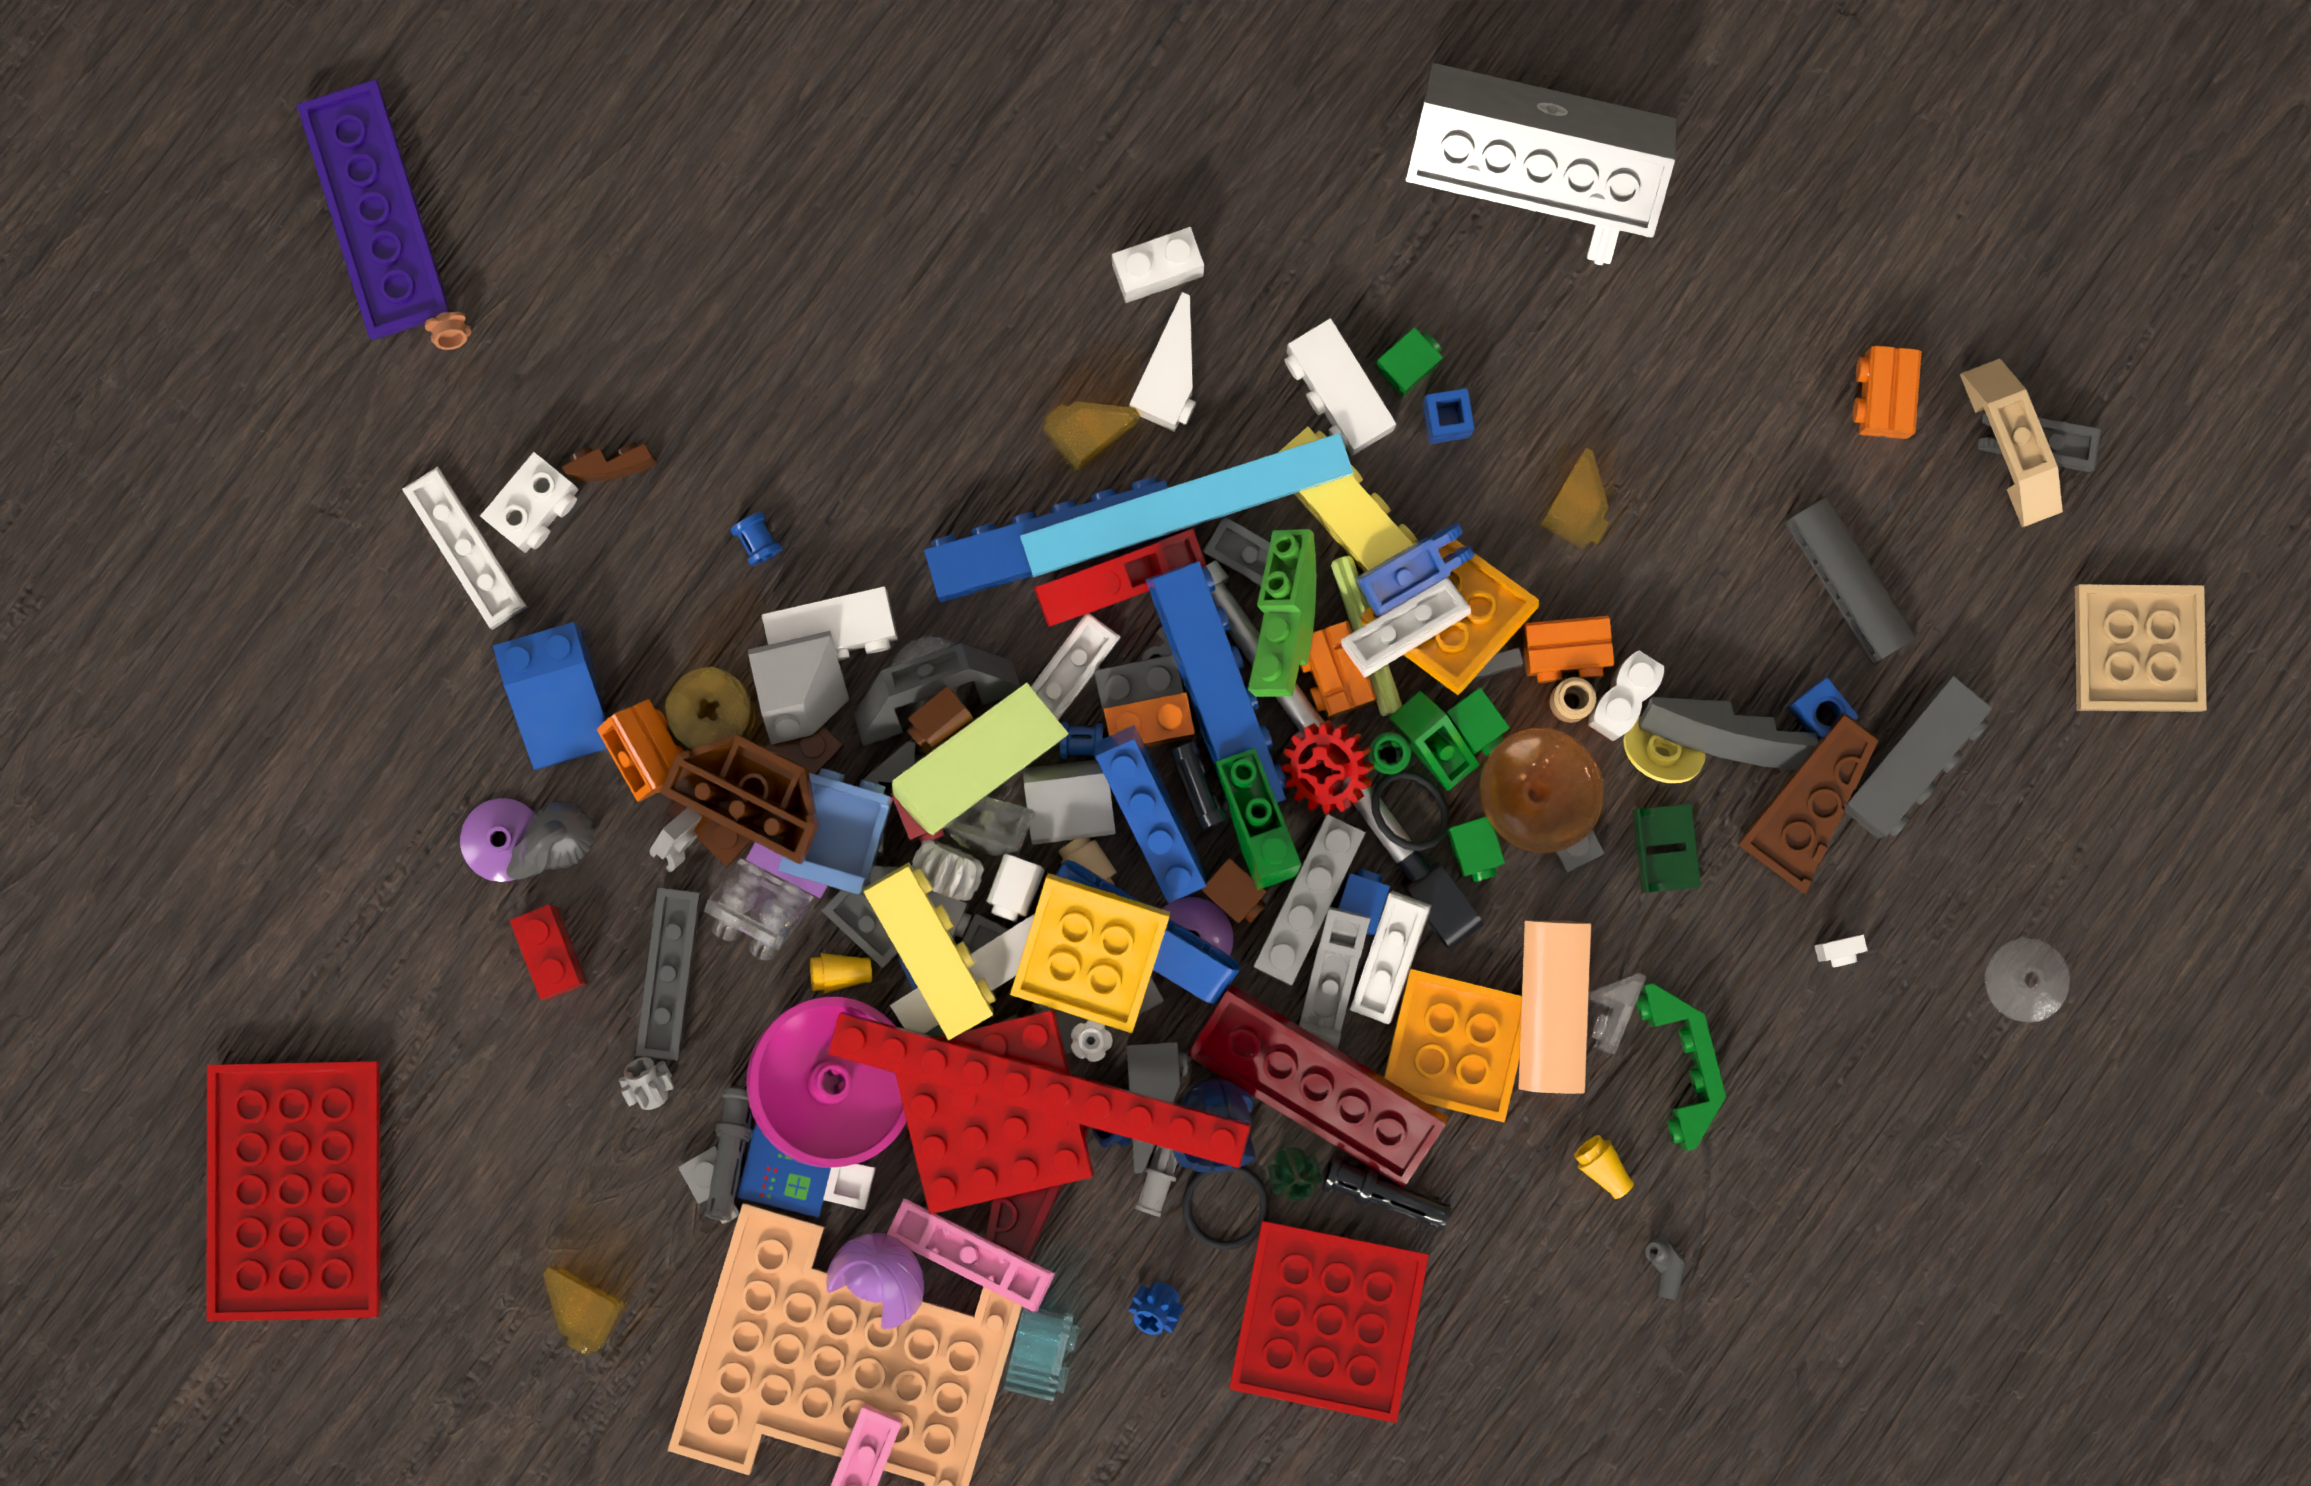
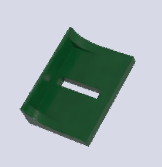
(1664, 827)

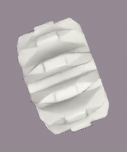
(949, 870)

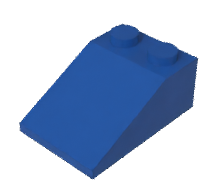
(553, 694)

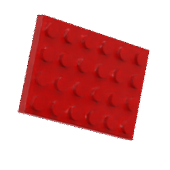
(293, 1191)

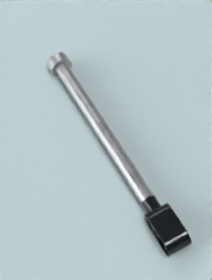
(1450, 913)

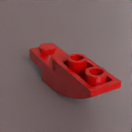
(1115, 578)

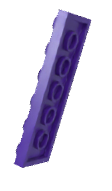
(373, 209)

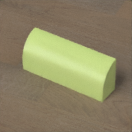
(977, 759)

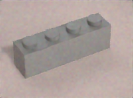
(1308, 900)

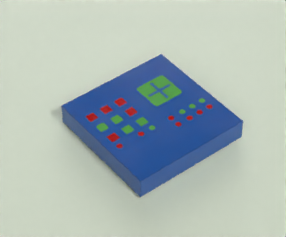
(780, 1180)

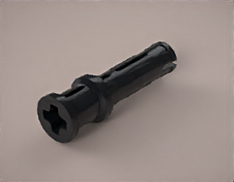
(1367, 1187)

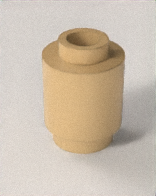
(1581, 690)
(1089, 855)

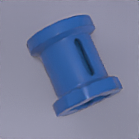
(756, 539)
(1080, 740)

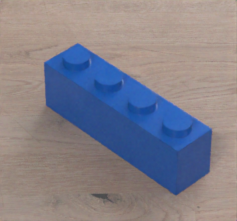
(1151, 814)

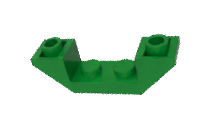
(1693, 1119)

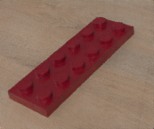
(1318, 1086)

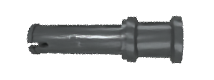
(732, 1135)

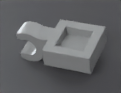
(676, 838)
(698, 1177)

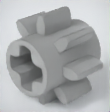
(646, 1083)

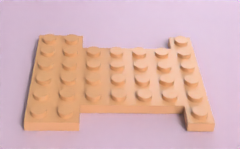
(805, 1360)

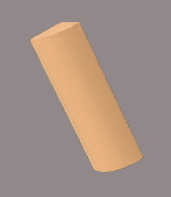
(1554, 1006)

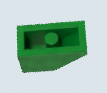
(1434, 740)

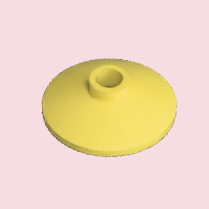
(1660, 757)

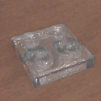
(757, 906)

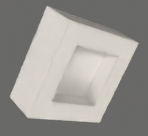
(1841, 951)
(850, 1185)

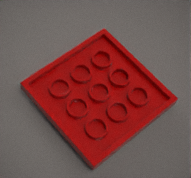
(989, 1149)
(1329, 1321)

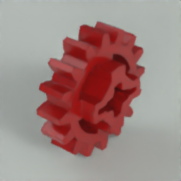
(1338, 753)

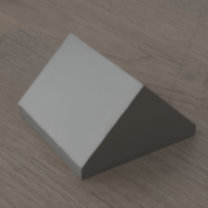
(1068, 801)

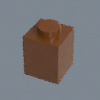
(1235, 893)

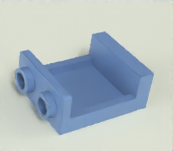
(847, 833)

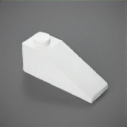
(1167, 381)

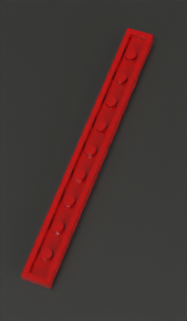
(1040, 1089)

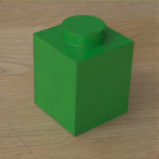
(1409, 361)
(1478, 722)
(1476, 849)

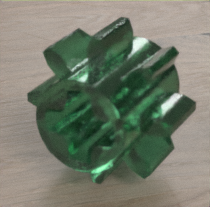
(1294, 1174)

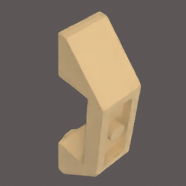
(2020, 438)

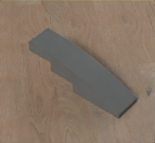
(1715, 730)

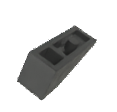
(1155, 1073)

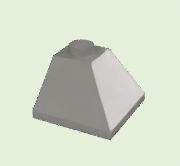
(798, 685)

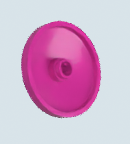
(817, 1103)

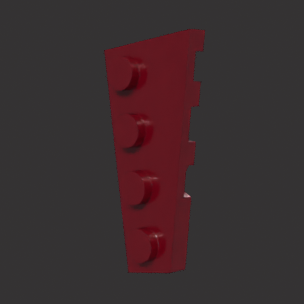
(1020, 1218)

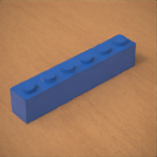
(998, 556)
(1211, 668)

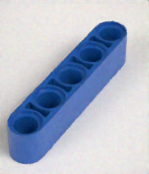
(1182, 955)

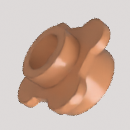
(448, 330)

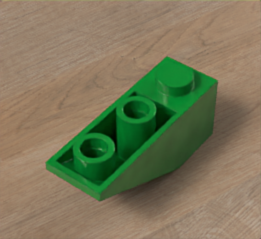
(1258, 820)

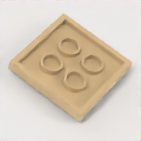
(2140, 648)

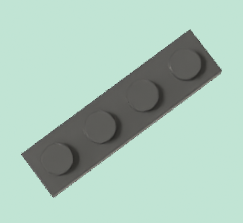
(668, 974)

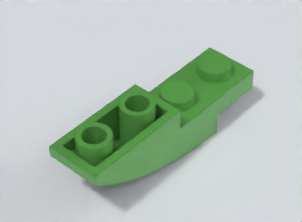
(1289, 613)

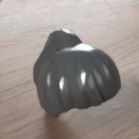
(553, 840)

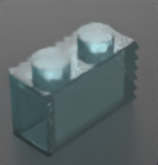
(1039, 1353)

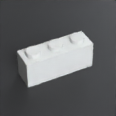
(1339, 387)
(853, 620)

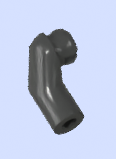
(1669, 1264)

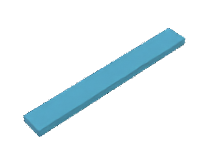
(1186, 505)

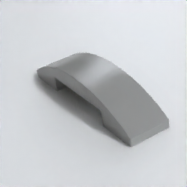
(1333, 974)

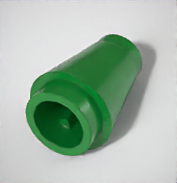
(1397, 745)

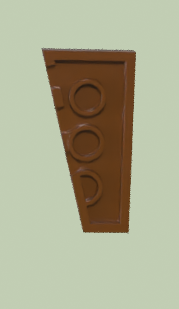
(809, 751)
(1803, 814)

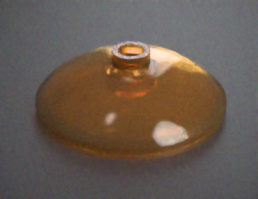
(1561, 775)

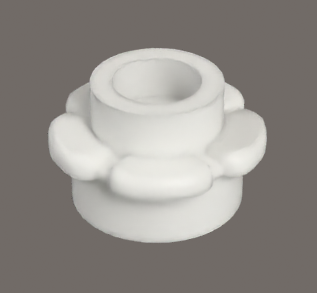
(1093, 1052)

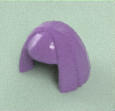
(878, 1271)

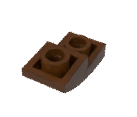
(594, 465)

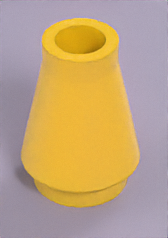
(838, 972)
(1602, 1164)

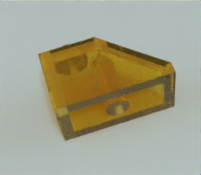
(1087, 429)
(1579, 505)
(582, 1310)

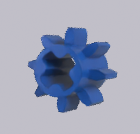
(1156, 1308)

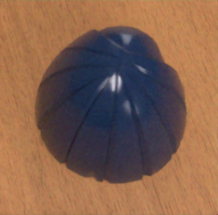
(1222, 1099)

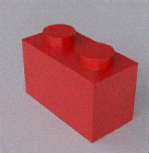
(548, 952)

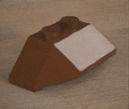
(748, 793)

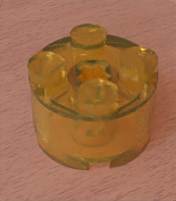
(694, 692)

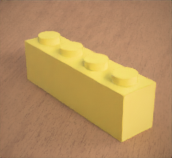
(1353, 516)
(929, 950)

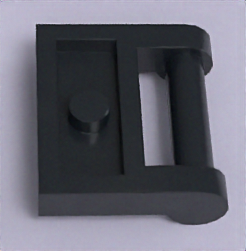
(1193, 779)

